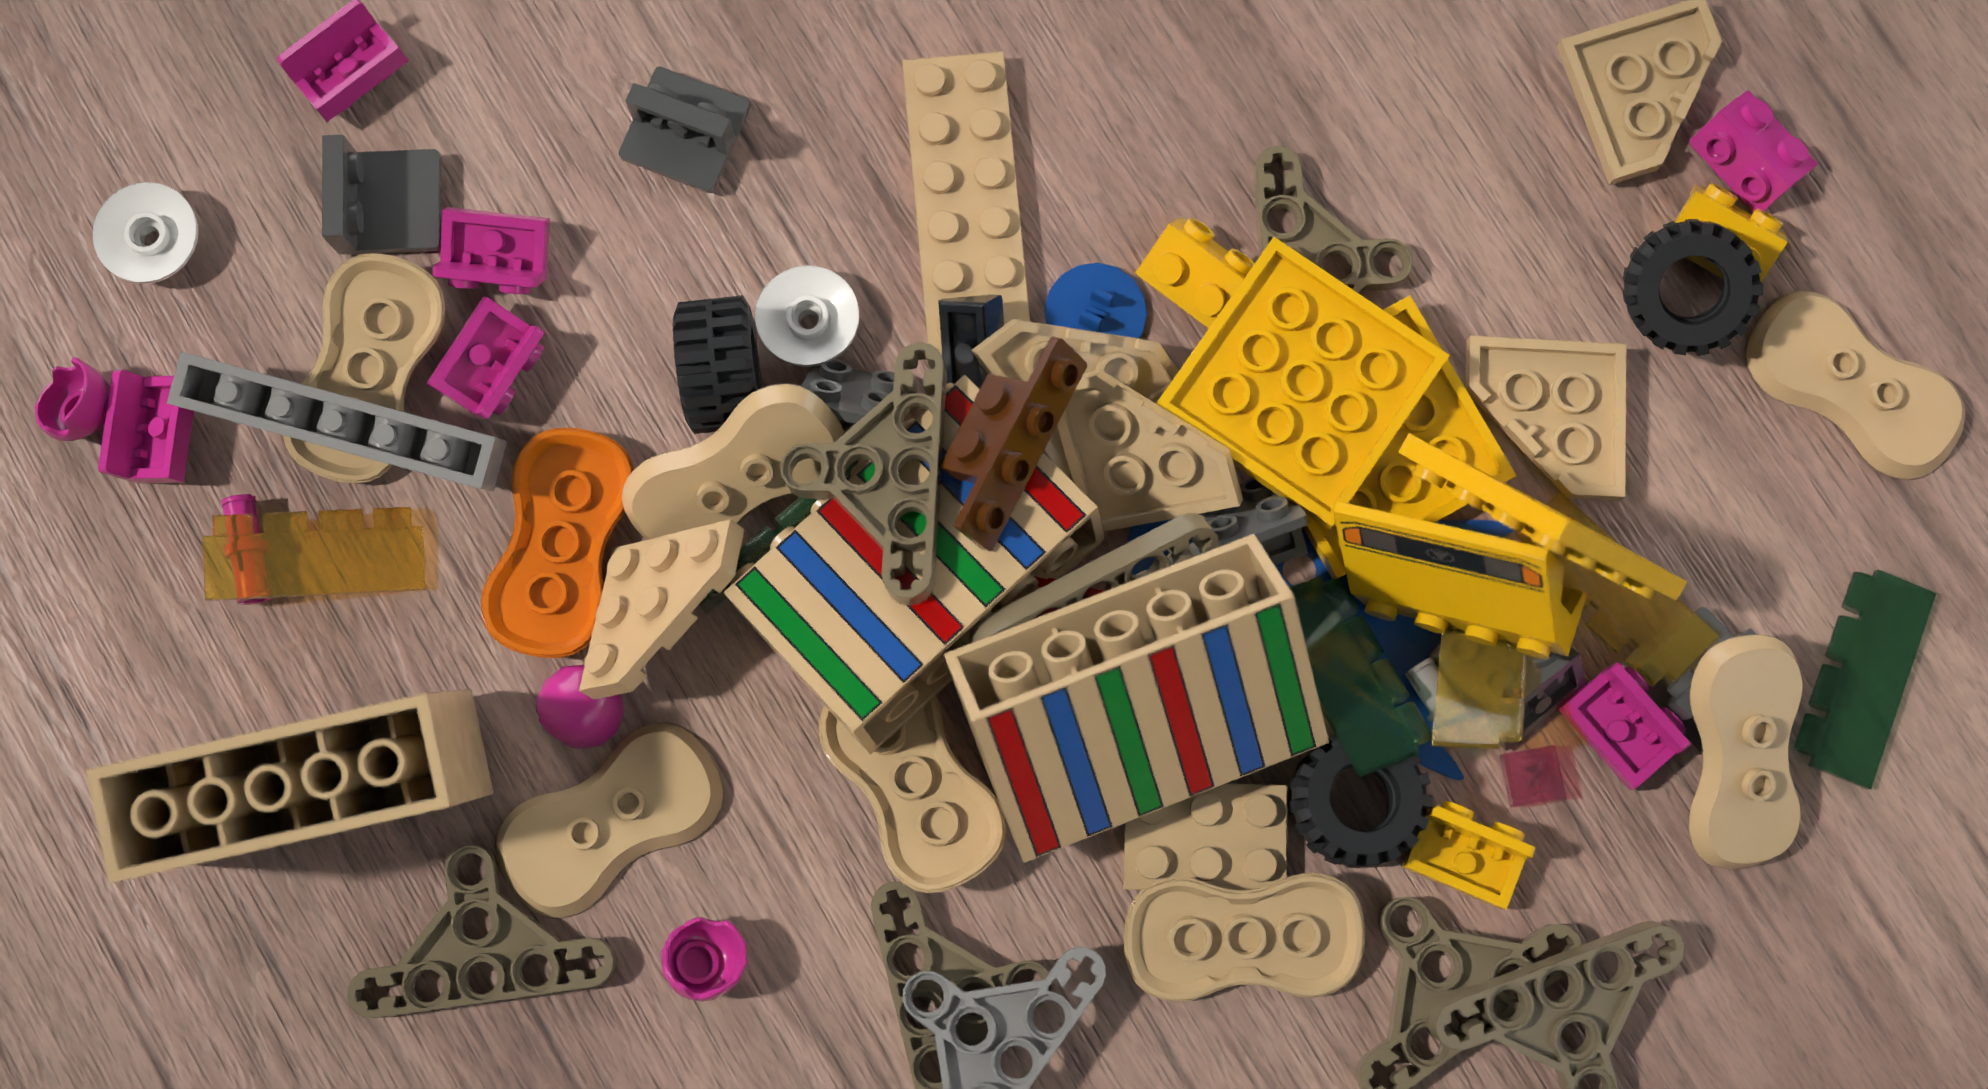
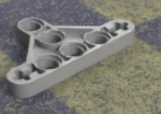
(1009, 1023)

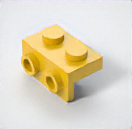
(1757, 230)
(1194, 269)
(1469, 855)

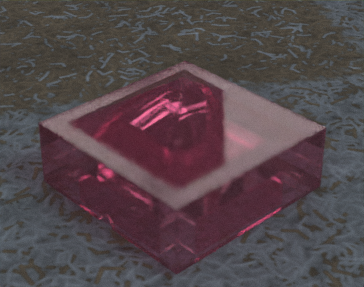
(1532, 776)

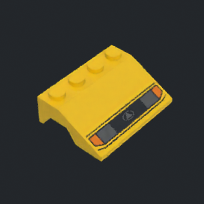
(1458, 581)

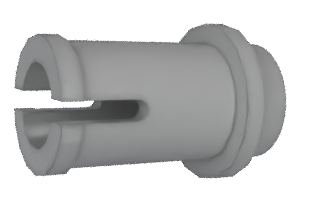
(1424, 681)

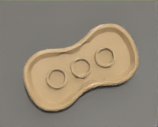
(375, 331)
(1889, 408)
(733, 466)
(1744, 712)
(930, 812)
(574, 842)
(1202, 938)

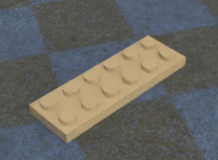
(964, 183)

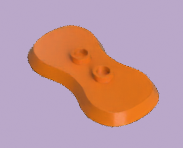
(550, 576)

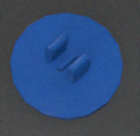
(1097, 300)

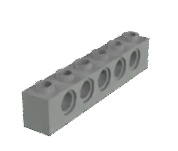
(336, 421)

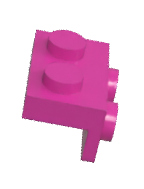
(341, 59)
(1752, 151)
(493, 250)
(487, 360)
(142, 433)
(1625, 724)

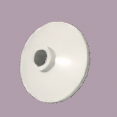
(130, 217)
(803, 293)

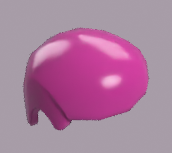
(73, 402)
(575, 716)
(704, 959)

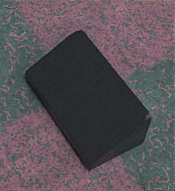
(963, 326)

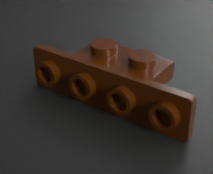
(1007, 437)

